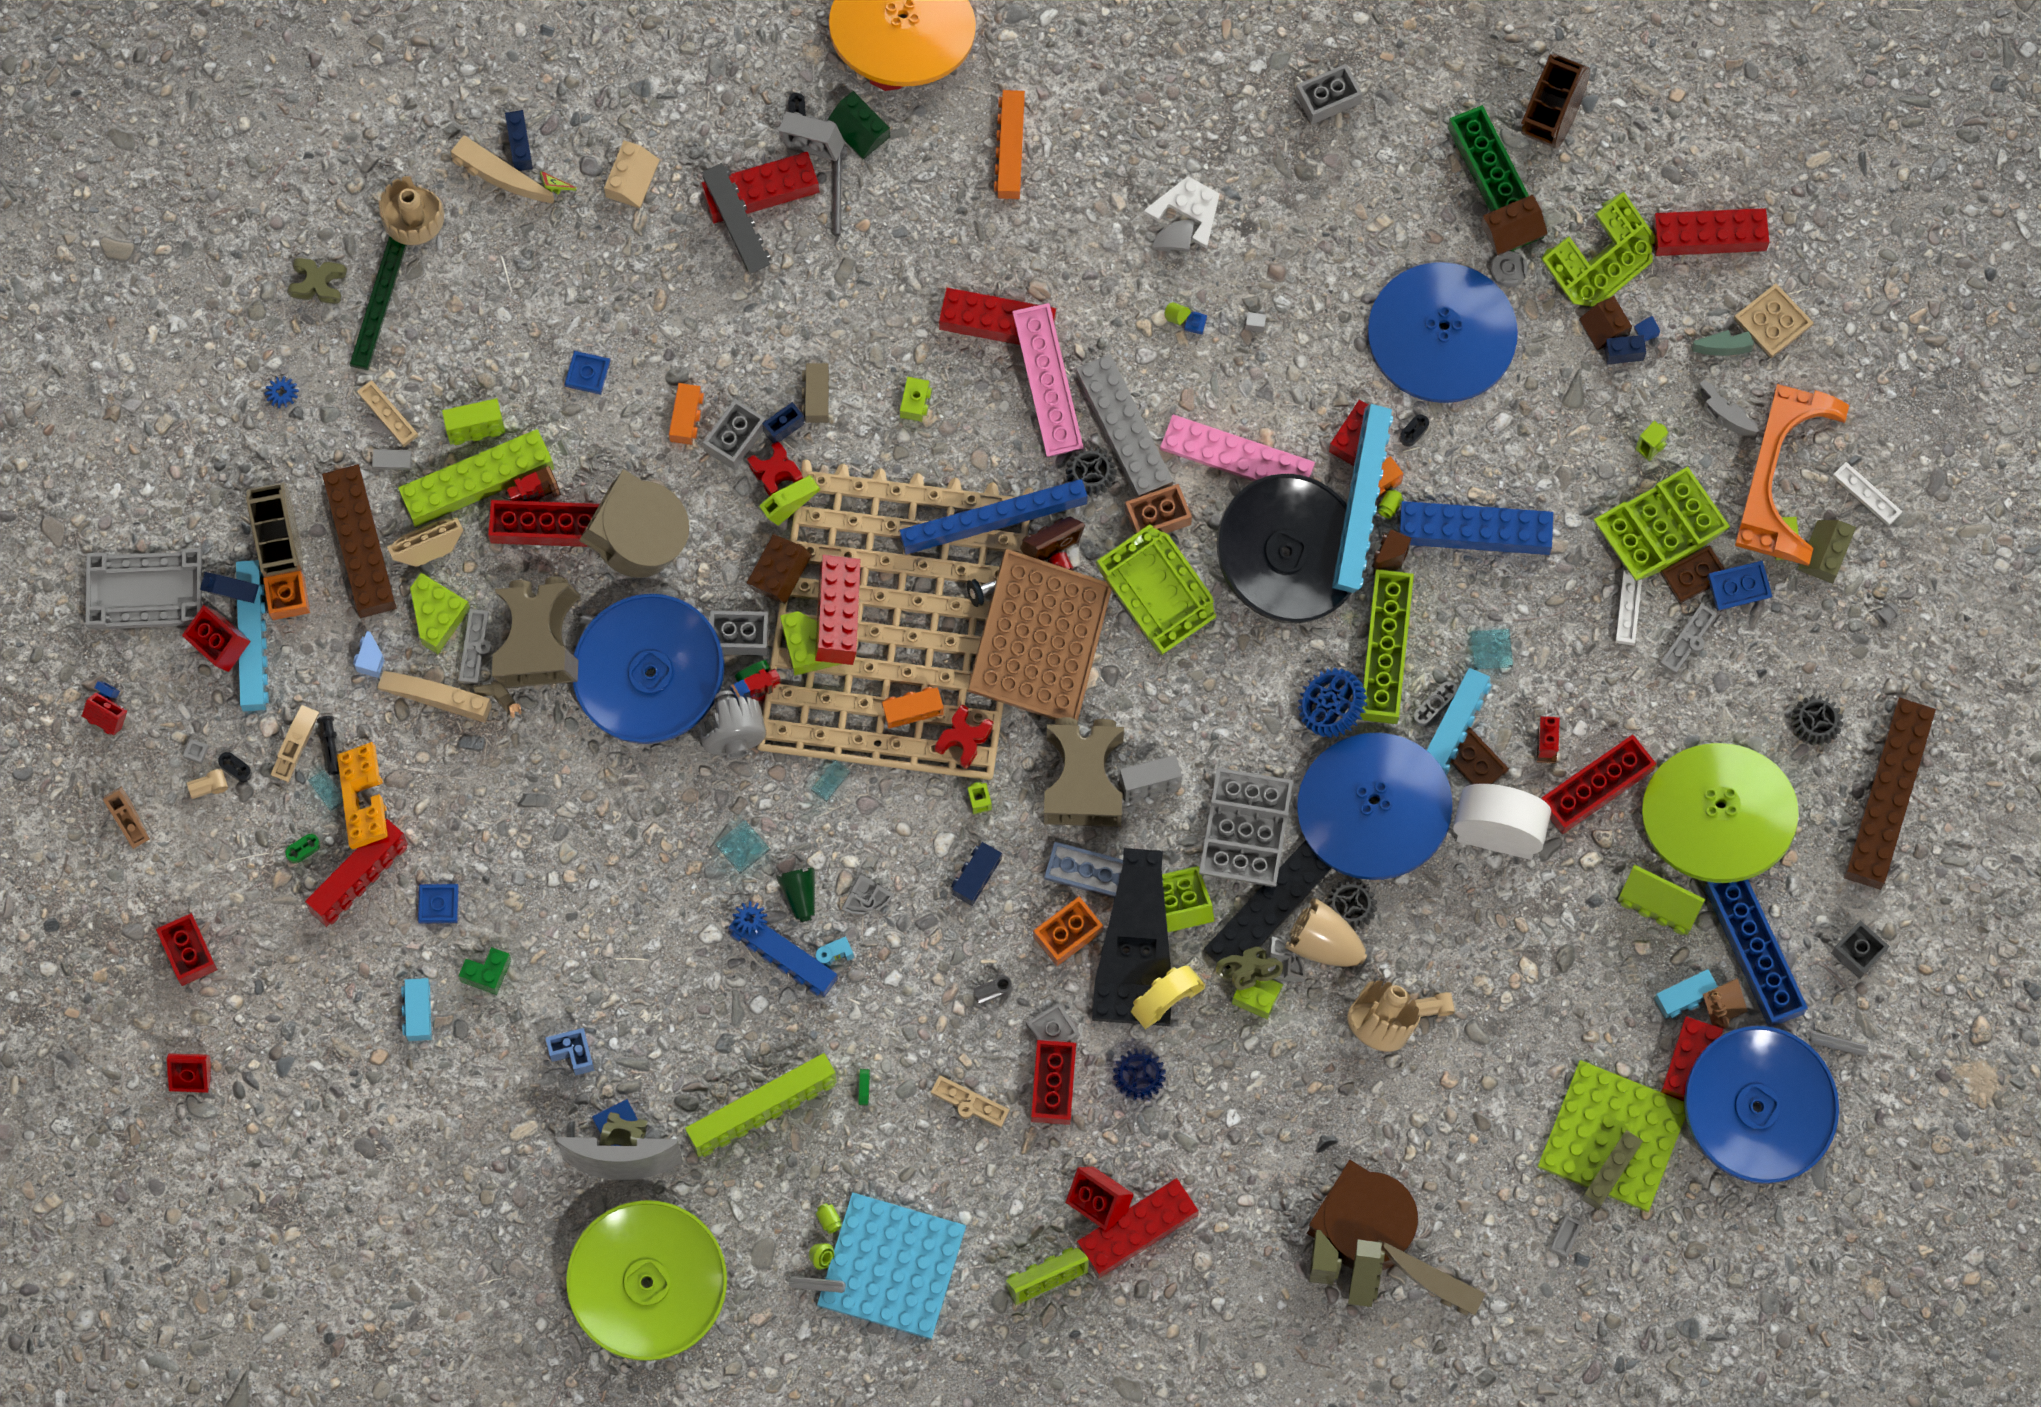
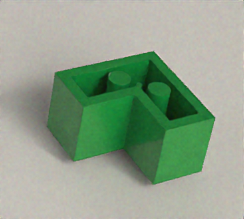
(486, 976)

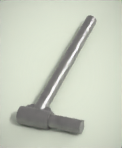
(837, 191)

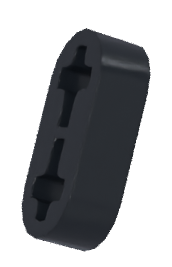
(801, 109)
(1417, 433)
(237, 763)

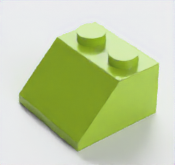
(1259, 998)

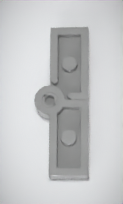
(1689, 639)
(474, 647)

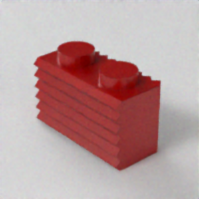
(104, 714)

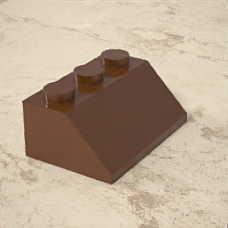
(1514, 225)
(1053, 539)

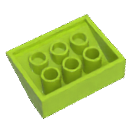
(1186, 899)
(1660, 900)
(1047, 1275)

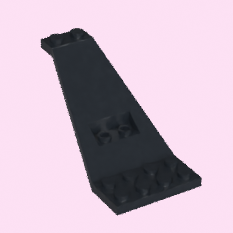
(1138, 925)

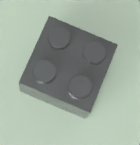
(1860, 949)

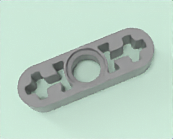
(1429, 717)

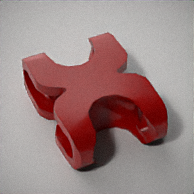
(775, 469)
(964, 736)

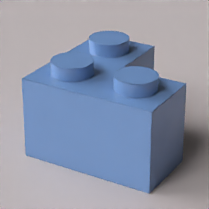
(572, 1045)

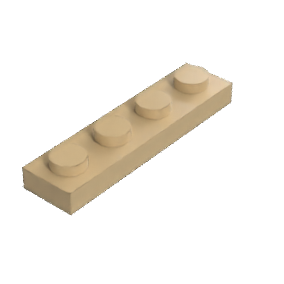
(387, 413)

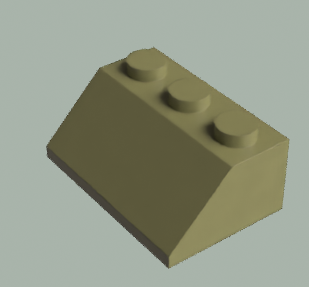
(1829, 544)
(1324, 1261)

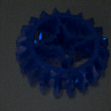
(1146, 1079)

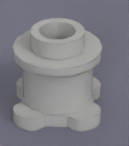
(1886, 614)

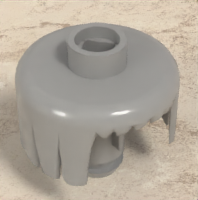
(734, 728)

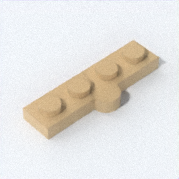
(969, 1102)

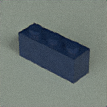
(519, 140)
(976, 873)

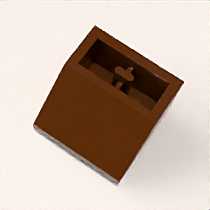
(1392, 551)

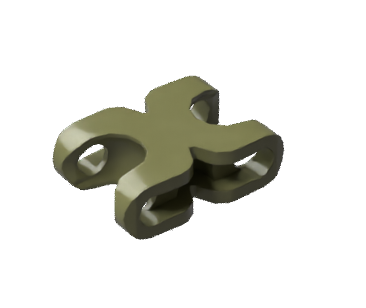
(317, 280)
(1249, 968)
(622, 1132)

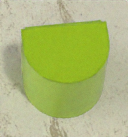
(1176, 313)

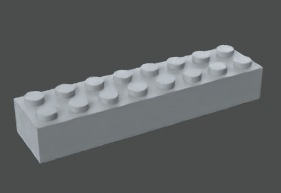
(1123, 426)

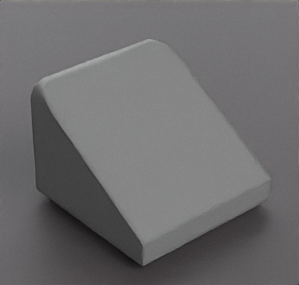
(1255, 322)

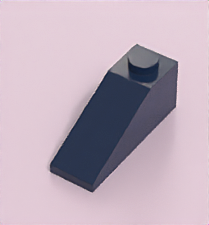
(229, 587)

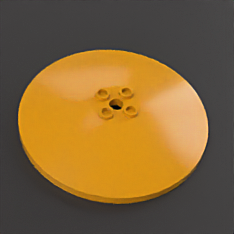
(898, 49)

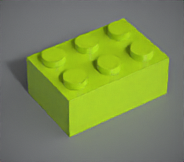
(473, 421)

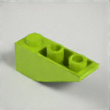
(789, 499)

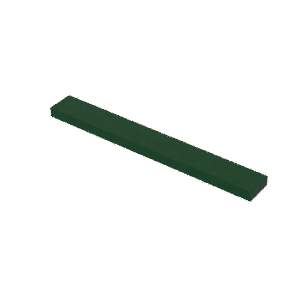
(378, 304)

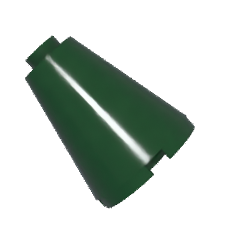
(799, 892)

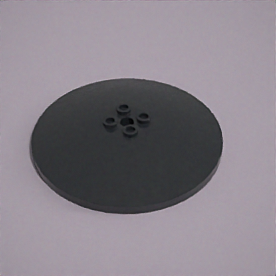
(1279, 514)

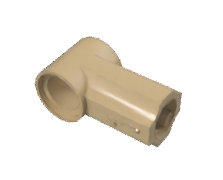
(213, 783)
(1439, 1004)

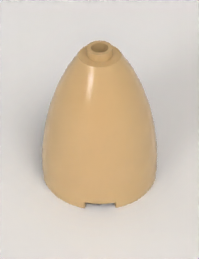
(1325, 937)

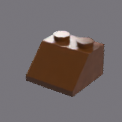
(1605, 322)

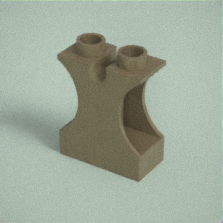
(535, 645)
(1083, 790)

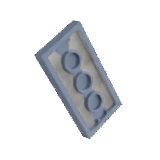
(1084, 869)

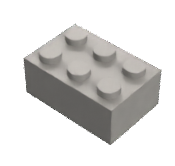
(1328, 94)
(811, 135)
(734, 434)
(741, 631)
(1150, 779)

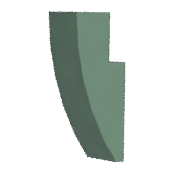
(1724, 344)

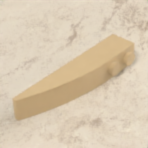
(496, 171)
(436, 695)

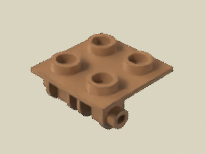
(1725, 1003)

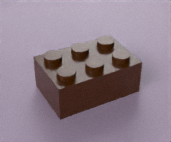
(779, 569)

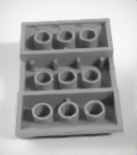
(1246, 827)
(620, 1162)

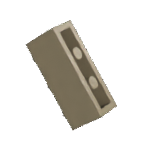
(816, 393)

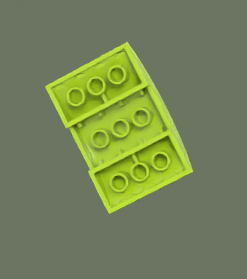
(1662, 525)

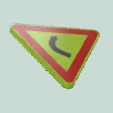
(554, 184)

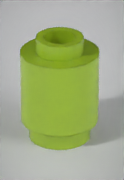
(1390, 504)
(828, 1218)

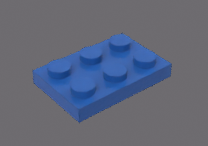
(1739, 585)

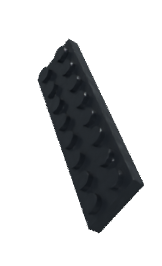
(1269, 905)

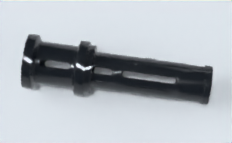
(328, 737)

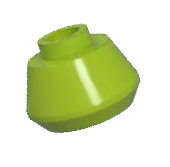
(821, 1255)

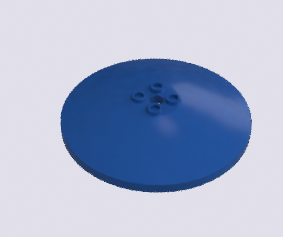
(1435, 361)
(644, 635)
(1381, 837)
(1795, 1099)

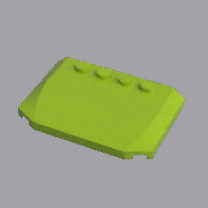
(1158, 588)

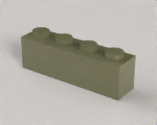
(1612, 1170)
(1366, 1273)

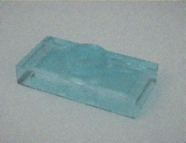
(830, 780)
(326, 790)

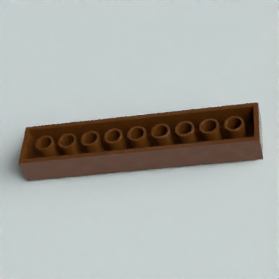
(1889, 793)

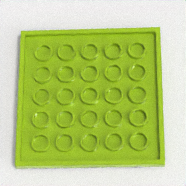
(1592, 1123)

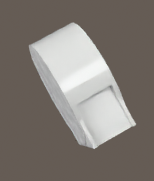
(1502, 820)

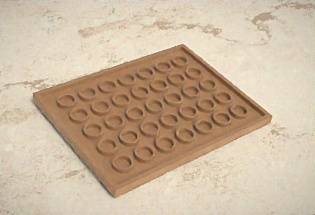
(1039, 637)

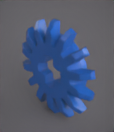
(286, 397)
(746, 925)

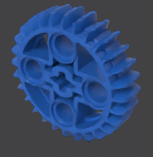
(1334, 704)

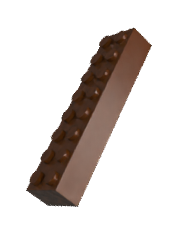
(359, 541)

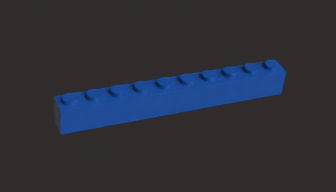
(993, 516)

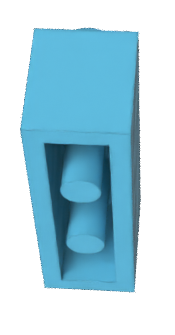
(1685, 994)
(417, 1009)

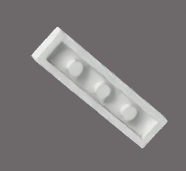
(1867, 494)
(1628, 610)

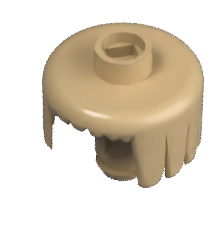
(410, 212)
(1383, 1016)

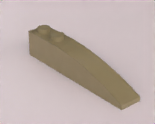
(1438, 1283)

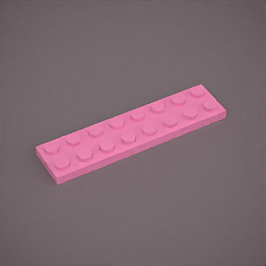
(1047, 380)
(1230, 451)

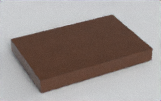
(1689, 575)
(1477, 761)

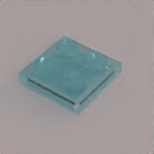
(1491, 649)
(742, 847)

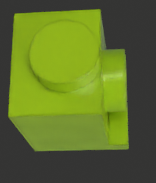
(981, 805)

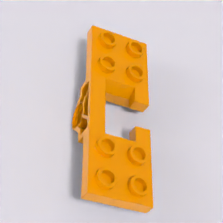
(357, 773)

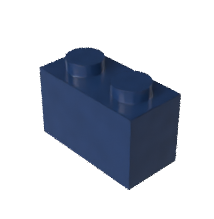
(1625, 349)
(783, 423)

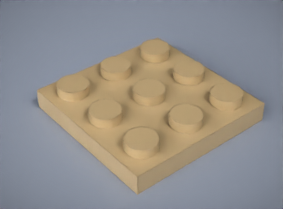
(1773, 320)

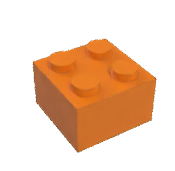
(286, 595)

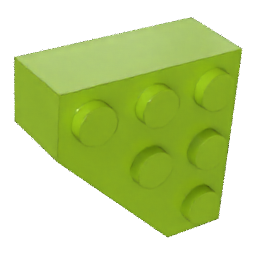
(436, 612)
(801, 643)

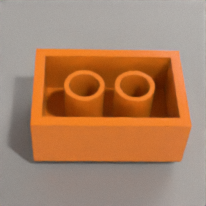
(1068, 931)

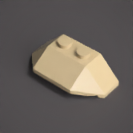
(426, 542)

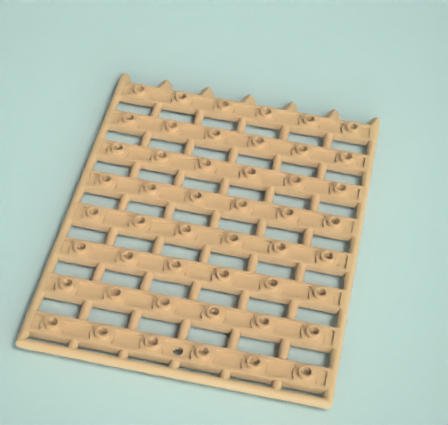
(893, 635)

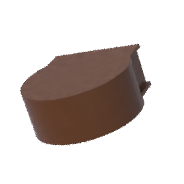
(1555, 101)
(1367, 1209)

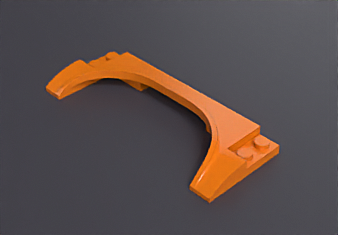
(1761, 524)

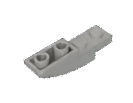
(1731, 417)

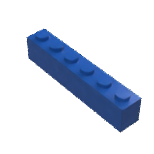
(787, 957)

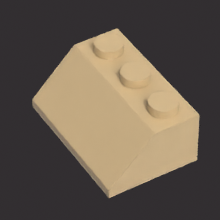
(631, 174)

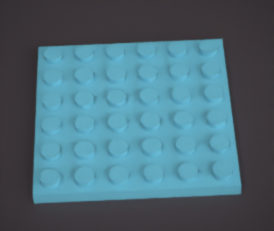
(893, 1265)

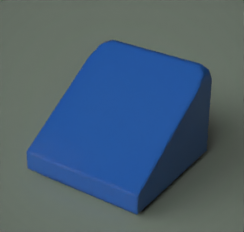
(1648, 328)

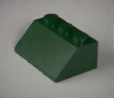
(859, 125)

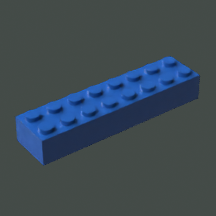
(1477, 527)
(1757, 951)

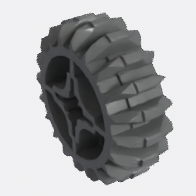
(1098, 459)
(1824, 723)
(1357, 909)

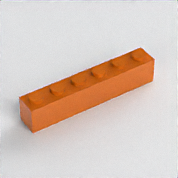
(1011, 144)

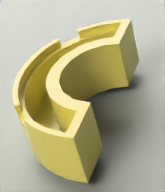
(1165, 993)

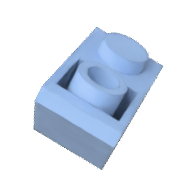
(370, 658)

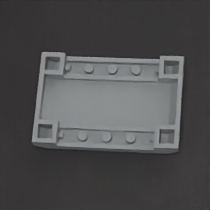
(143, 589)

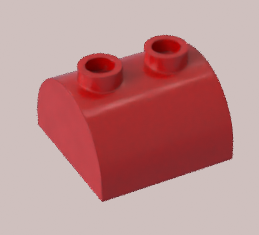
(189, 1072)

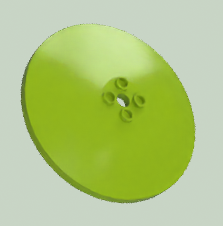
(1716, 841)
(639, 1243)

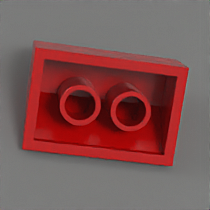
(1098, 1197)

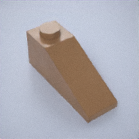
(126, 817)

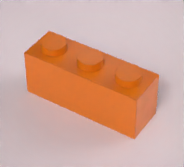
(686, 414)
(912, 707)

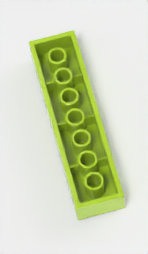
(474, 478)
(1387, 646)
(761, 1105)

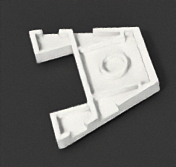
(1192, 201)

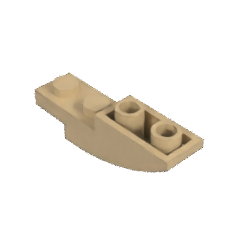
(294, 743)

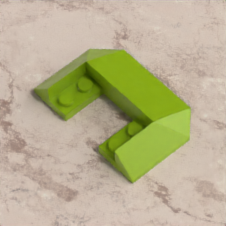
(1614, 266)

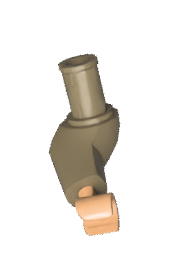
(500, 694)

